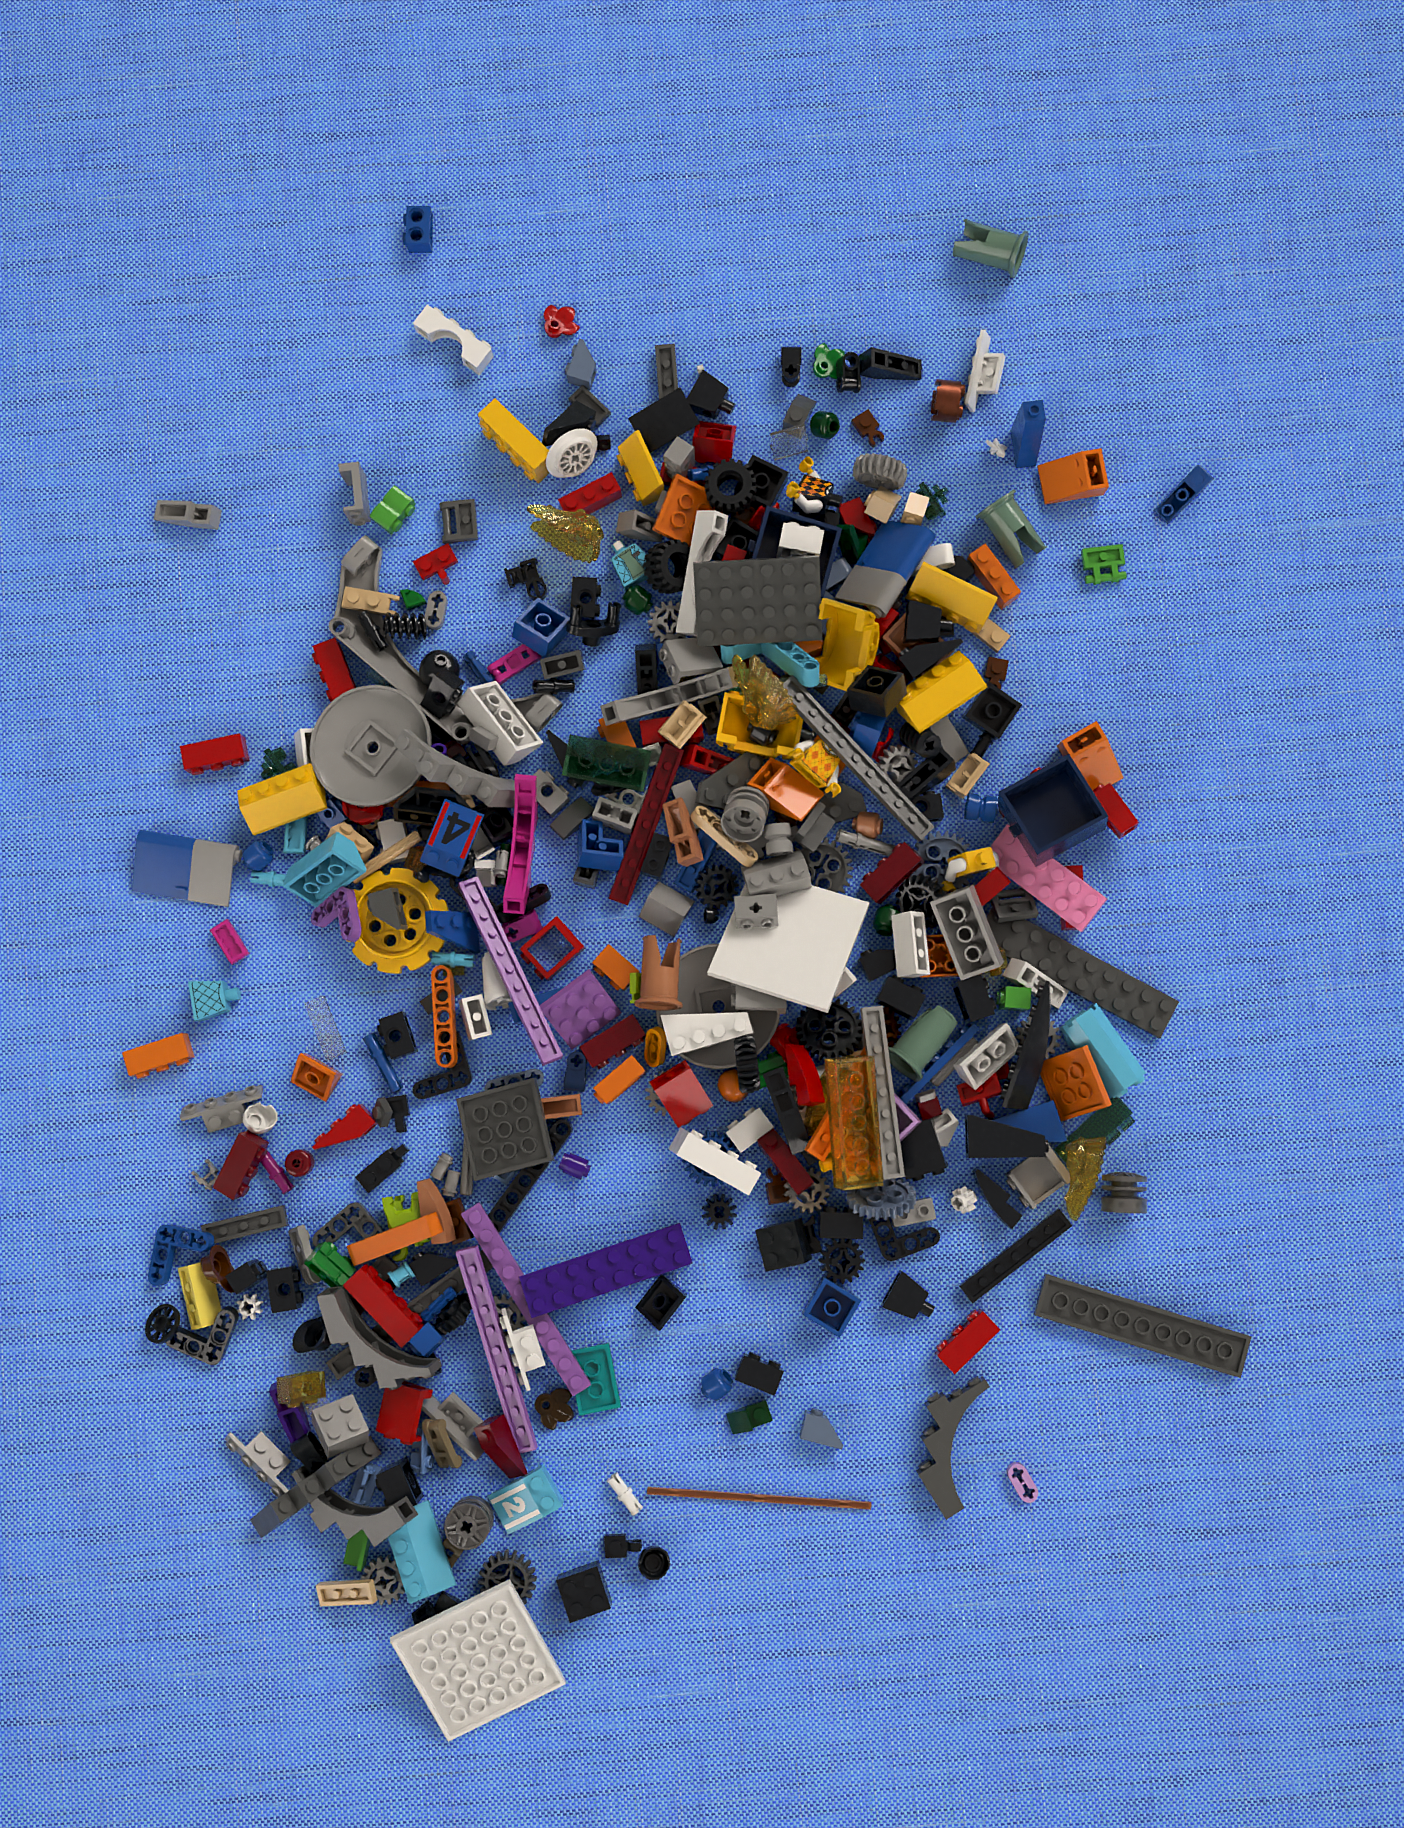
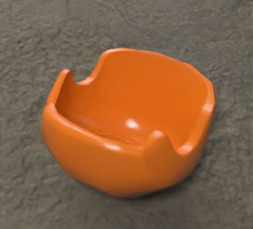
(729, 1086)

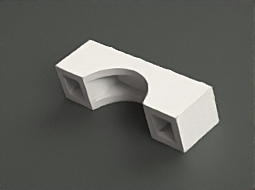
(434, 325)

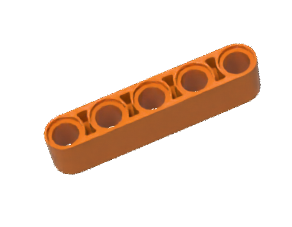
(440, 1007)
(394, 1238)

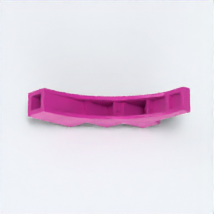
(522, 845)

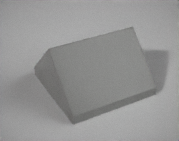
(666, 908)

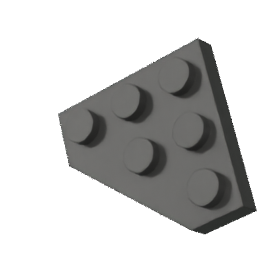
(717, 787)
(843, 806)

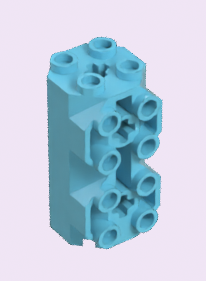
(1111, 1055)

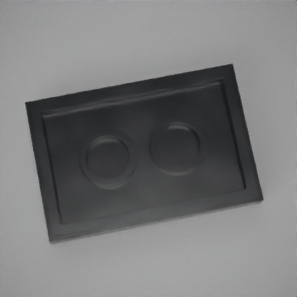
(664, 420)

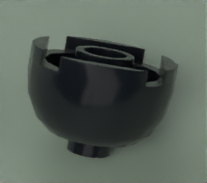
(435, 662)

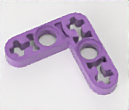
(342, 901)

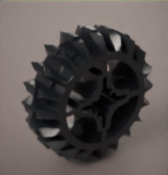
(912, 894)
(747, 1064)

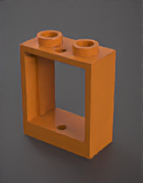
(619, 1080)

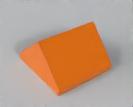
(315, 1076)

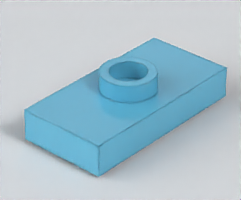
(295, 836)

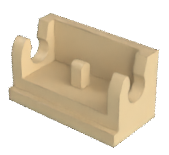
(682, 724)
(967, 775)

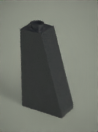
(998, 1140)

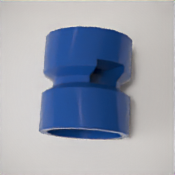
(983, 808)

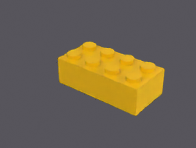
(514, 439)

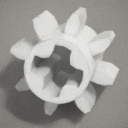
(963, 1199)
(247, 1300)

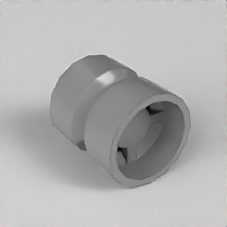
(778, 839)

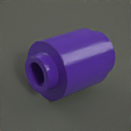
(574, 1166)

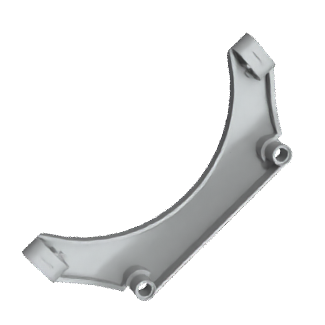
(362, 570)

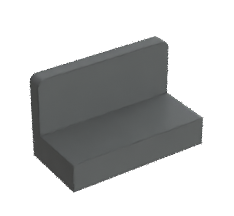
(814, 828)

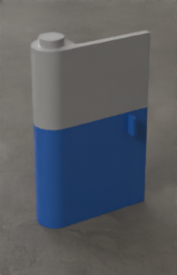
(886, 566)
(184, 867)

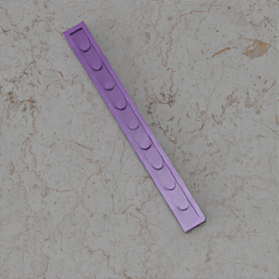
(510, 971)
(509, 1273)
(496, 1348)

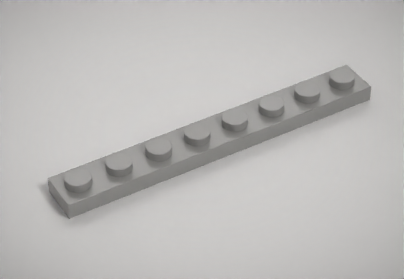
(877, 1046)

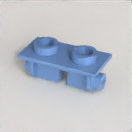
(422, 1460)
(364, 1484)

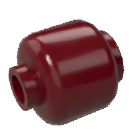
(305, 1166)

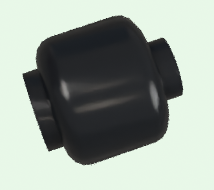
(762, 736)

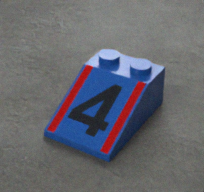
(451, 838)

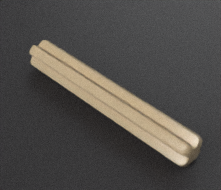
(390, 854)

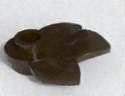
(558, 1408)

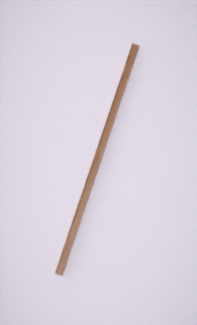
(759, 1497)

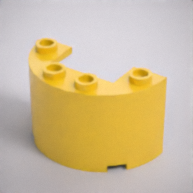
(848, 643)
(733, 731)

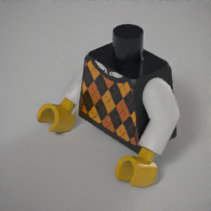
(812, 493)

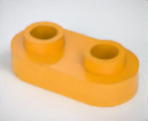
(655, 1046)

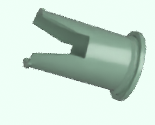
(992, 247)
(1006, 518)
(922, 1042)

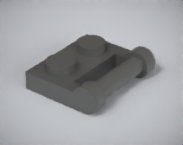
(465, 521)
(1014, 908)

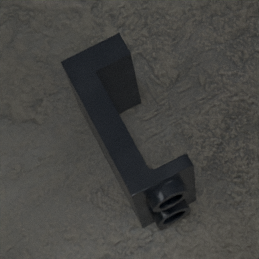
(922, 1152)

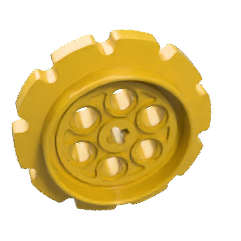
(412, 953)

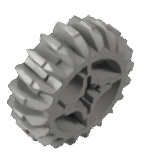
(879, 470)

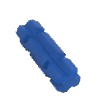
(477, 667)
(438, 1304)

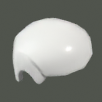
(260, 1118)

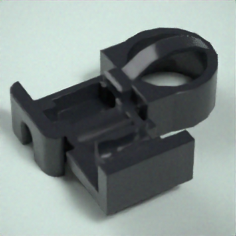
(529, 575)

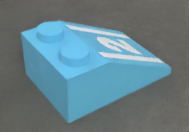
(526, 1499)

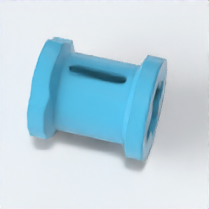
(401, 1274)

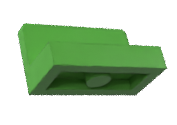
(357, 1551)

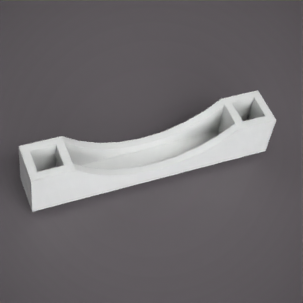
(707, 534)

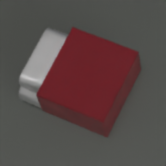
(928, 1104)

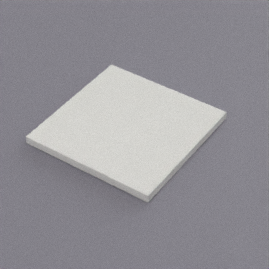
(801, 955)
(478, 1660)

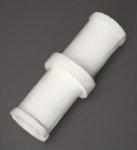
(624, 1493)

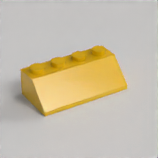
(957, 599)
(940, 691)
(281, 799)

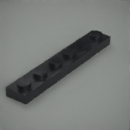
(1015, 1255)

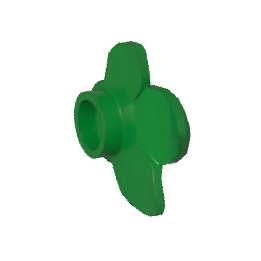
(827, 359)

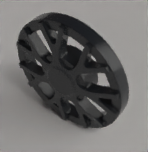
(162, 1324)

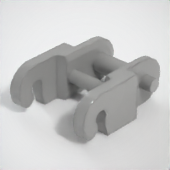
(213, 1170)

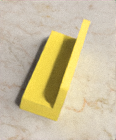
(199, 1296)

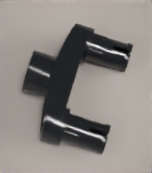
(593, 630)

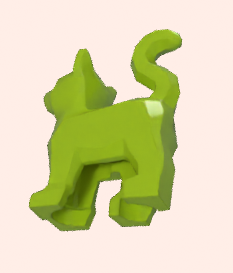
(397, 1215)

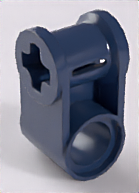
(575, 1076)

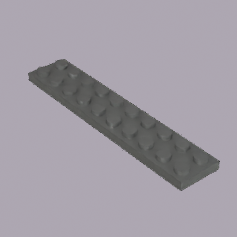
(1085, 974)
(1142, 1325)

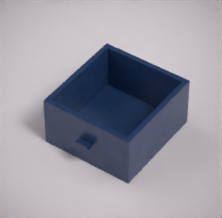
(769, 536)
(1052, 810)

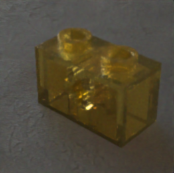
(301, 1387)

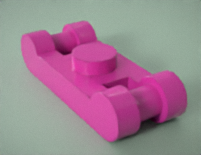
(513, 663)

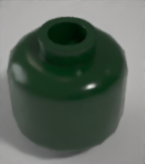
(824, 424)
(637, 600)
(882, 920)

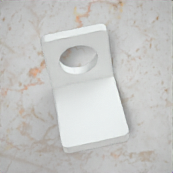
(481, 845)

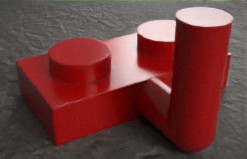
(436, 563)
(987, 1090)

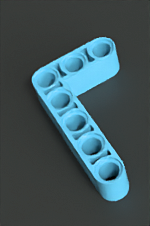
(784, 654)

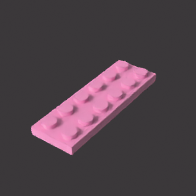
(1048, 882)

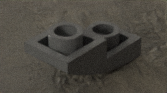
(571, 818)

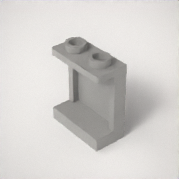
(354, 475)
(686, 658)
(754, 1000)
(1037, 1178)

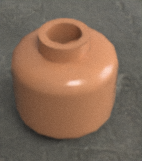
(868, 824)

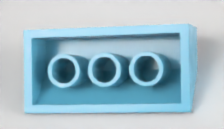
(325, 869)
(421, 1556)

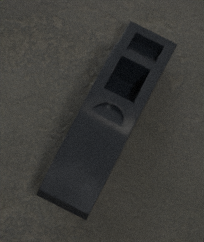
(786, 1110)

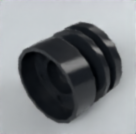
(480, 761)

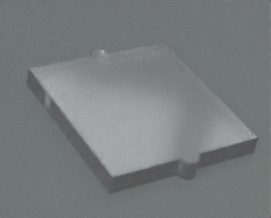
(789, 442)

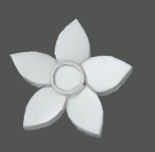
(996, 448)

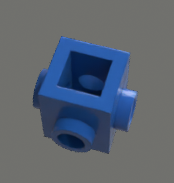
(333, 814)

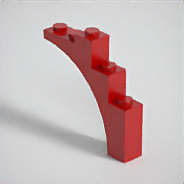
(1120, 817)

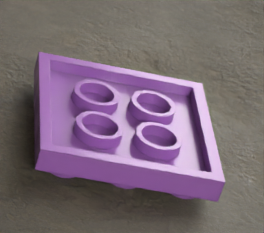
(580, 1009)

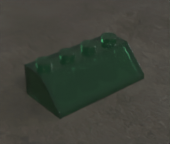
(607, 763)

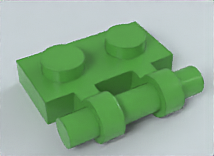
(1103, 557)

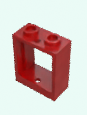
(528, 957)

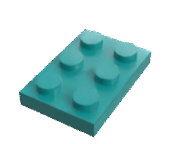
(599, 1368)

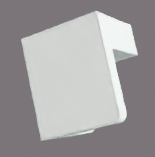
(485, 873)

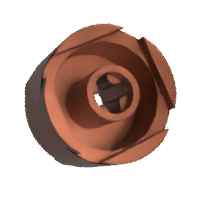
(947, 401)

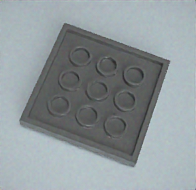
(505, 1129)

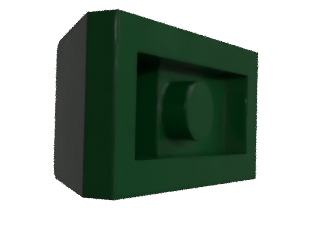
(851, 543)
(748, 1417)

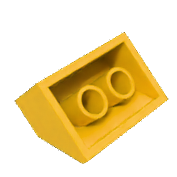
(640, 469)

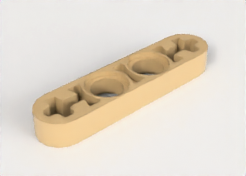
(708, 822)

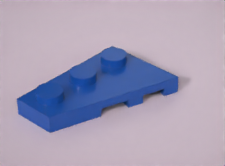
(454, 927)

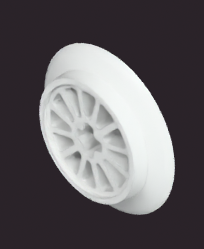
(560, 458)

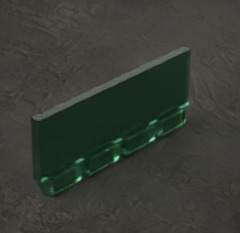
(1101, 1124)

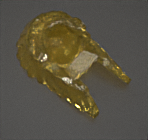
(568, 531)
(763, 694)
(1084, 1165)

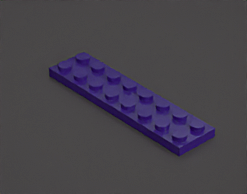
(605, 1270)

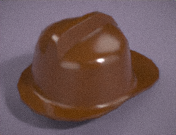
(217, 1266)

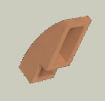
(682, 832)
(562, 1106)
(432, 1201)

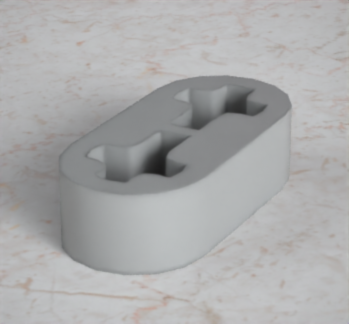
(440, 611)

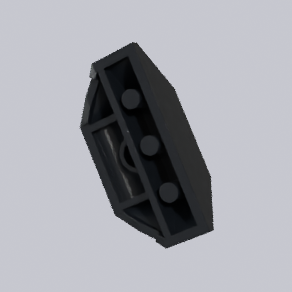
(423, 805)

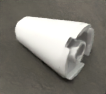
(493, 986)

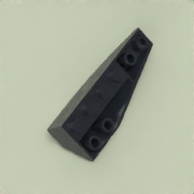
(1031, 1054)

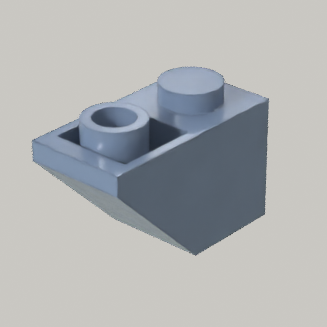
(582, 366)

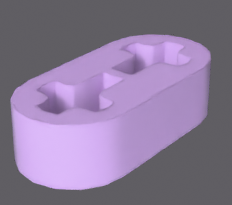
(1026, 1479)

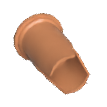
(659, 979)

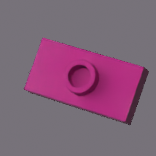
(229, 941)

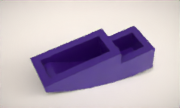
(292, 1419)

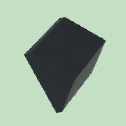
(496, 823)
(661, 1302)

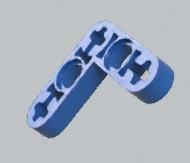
(169, 1245)

